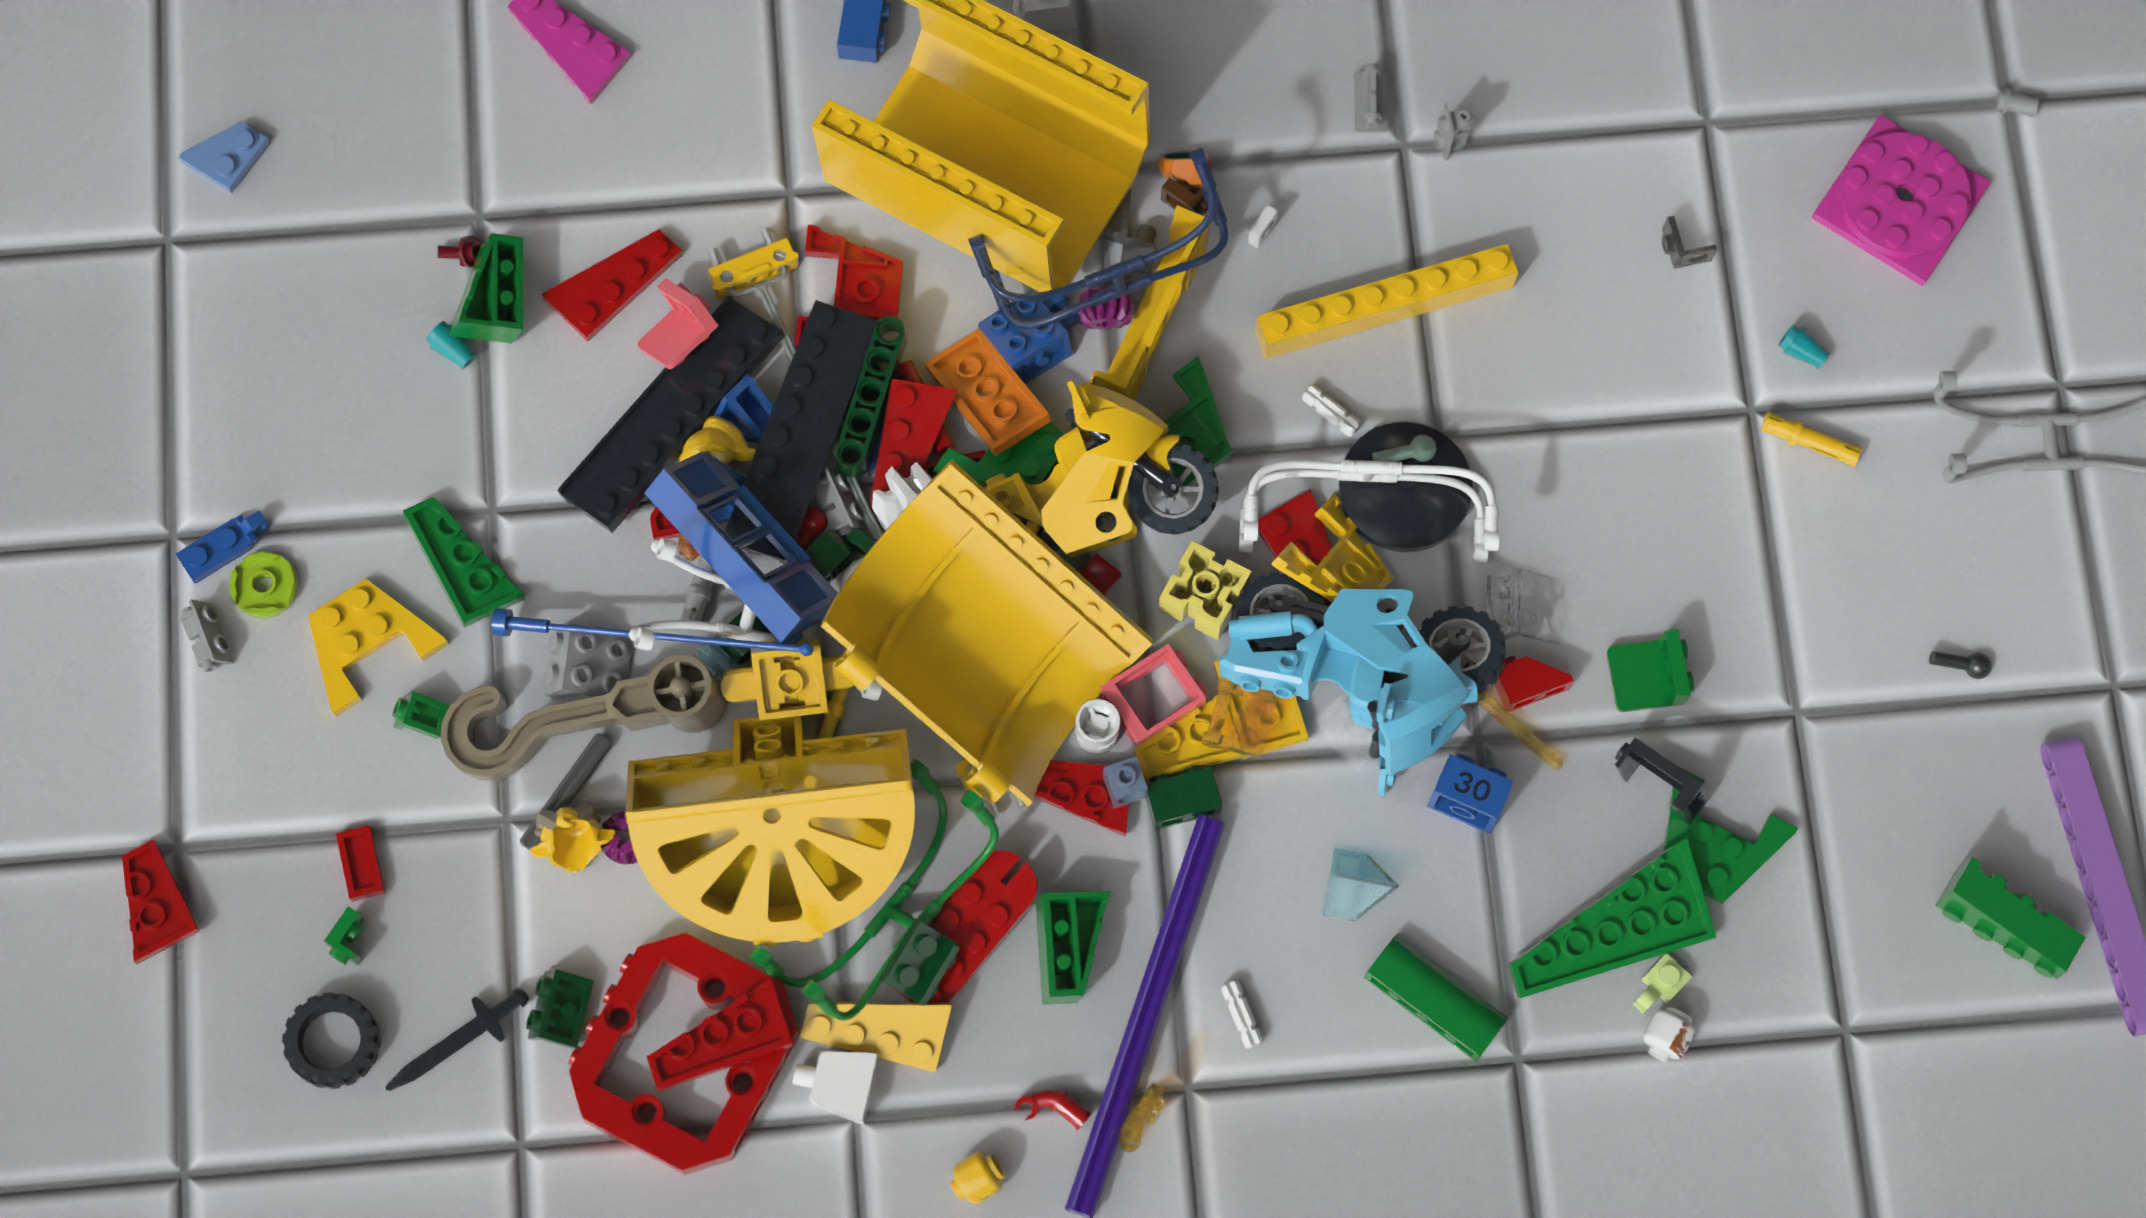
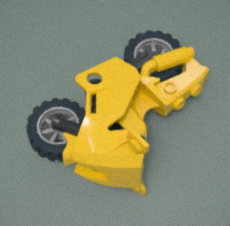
(1108, 476)

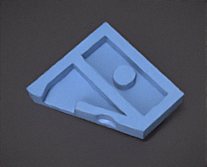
(226, 155)

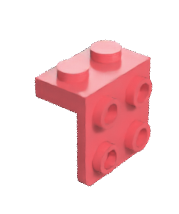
(681, 328)

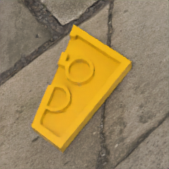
(1181, 745)

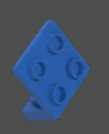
(1027, 350)

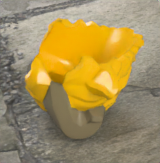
(570, 836)

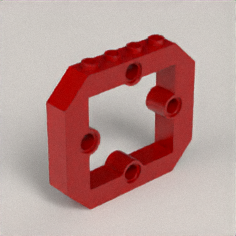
(620, 1118)

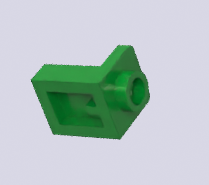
(420, 714)
(346, 930)

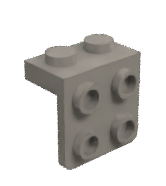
(585, 663)

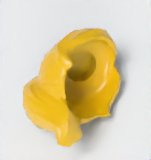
(721, 440)

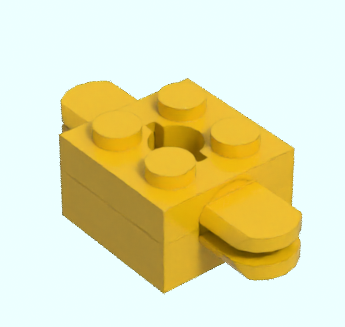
(785, 682)

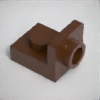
(1183, 196)

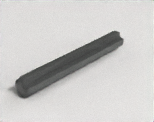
(571, 783)

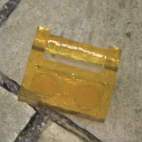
(1251, 722)
(1146, 1111)

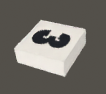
(1262, 226)

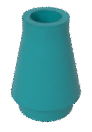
(1801, 345)
(450, 347)

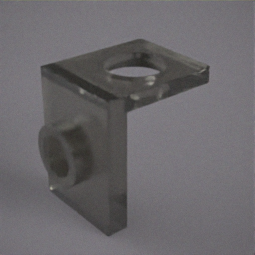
(1673, 246)

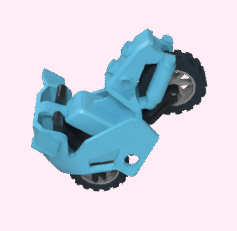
(1392, 688)

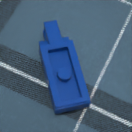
(222, 546)

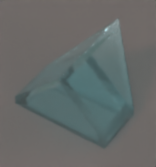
(1355, 885)

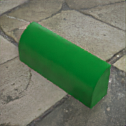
(1436, 997)

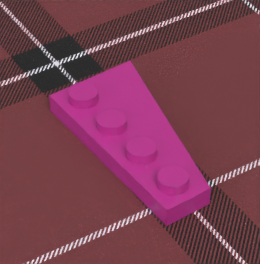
(575, 46)

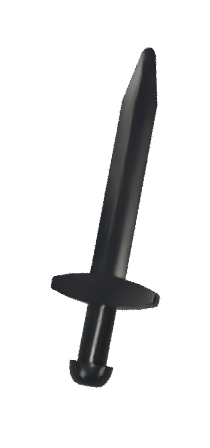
(486, 1020)

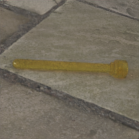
(1519, 731)

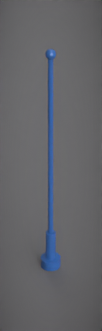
(504, 622)

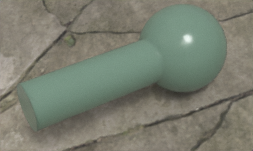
(1421, 448)

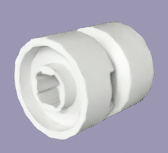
(1097, 726)

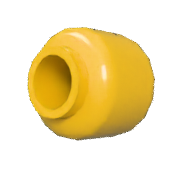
(977, 1177)

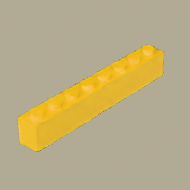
(1386, 301)

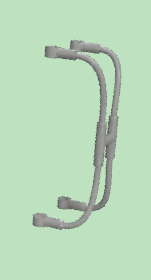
(1957, 463)

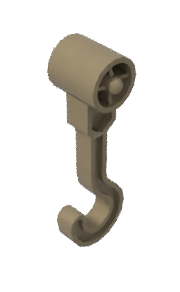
(675, 693)

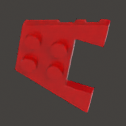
(866, 278)

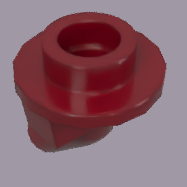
(465, 252)

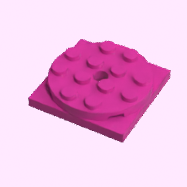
(1898, 232)

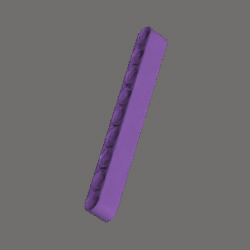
(2100, 875)

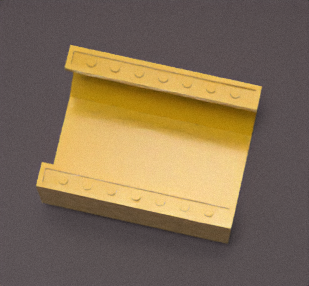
(996, 140)

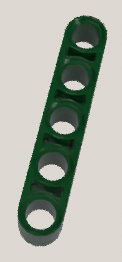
(871, 381)
(829, 555)

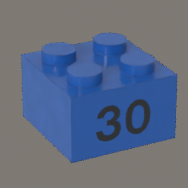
(1470, 792)

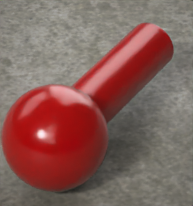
(815, 524)

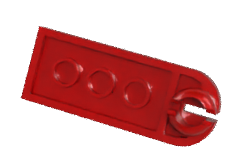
(981, 917)

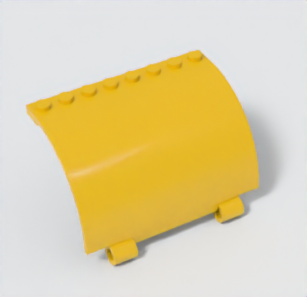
(980, 632)

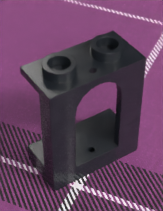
(1692, 792)

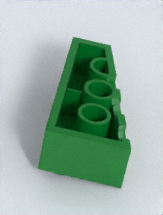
(2009, 920)

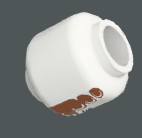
(1669, 1034)

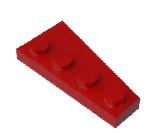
(608, 287)
(910, 427)
(1296, 524)
(733, 1036)

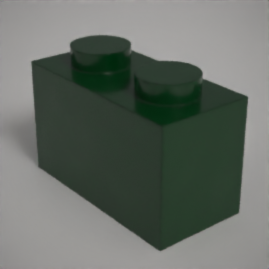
(1182, 797)

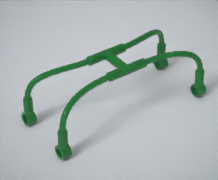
(891, 908)

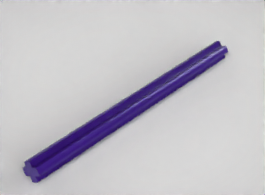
(1144, 1017)

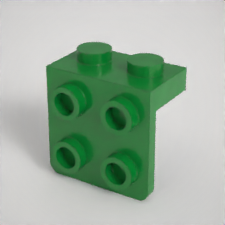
(1650, 673)

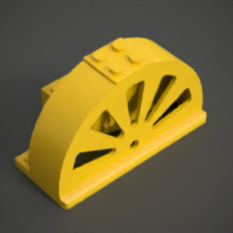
(776, 830)

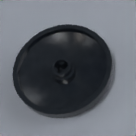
(1405, 513)

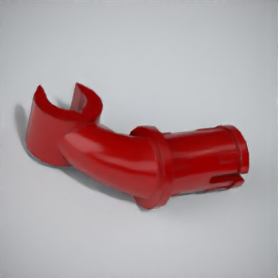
(1060, 1102)

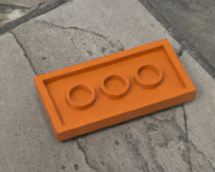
(988, 392)

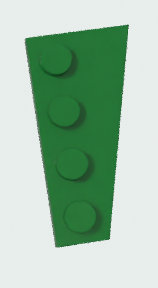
(463, 570)

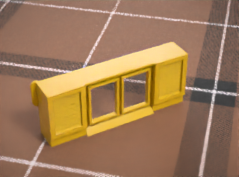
(1154, 311)

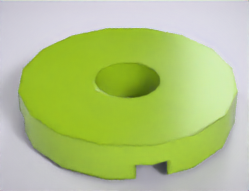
(267, 603)

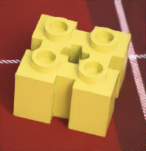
(1200, 571)

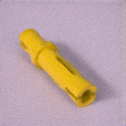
(1809, 438)

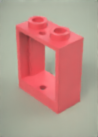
(1177, 666)

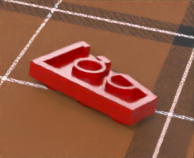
(1081, 792)
(155, 902)

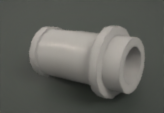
(2016, 103)

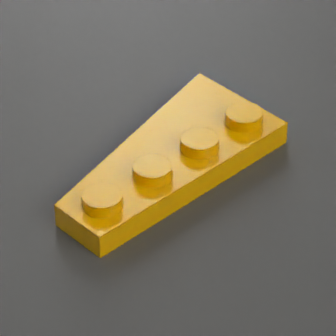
(893, 1031)

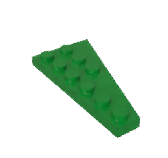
(1637, 920)

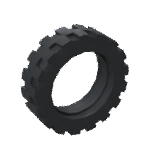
(310, 1011)

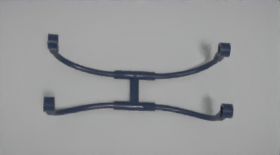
(1114, 272)

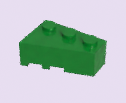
(494, 293)
(1067, 941)

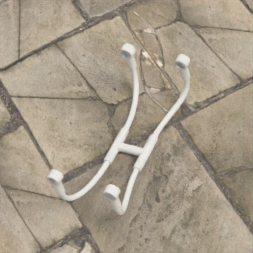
(1486, 525)
(644, 634)

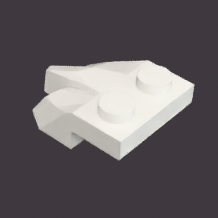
(902, 491)

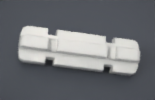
(1331, 410)
(1242, 1014)

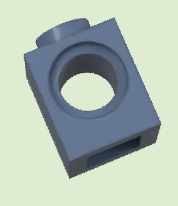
(1125, 782)

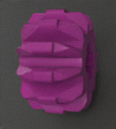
(1108, 315)

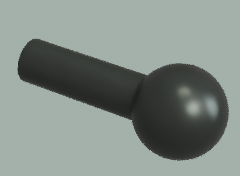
(1976, 665)

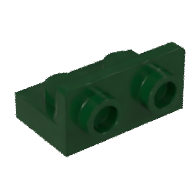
(920, 962)
(559, 1008)

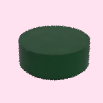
(859, 541)

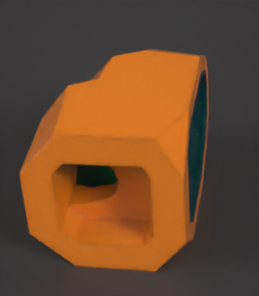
(1181, 167)

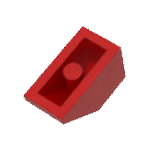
(1529, 681)

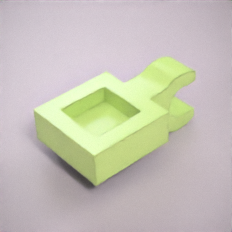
(1662, 981)

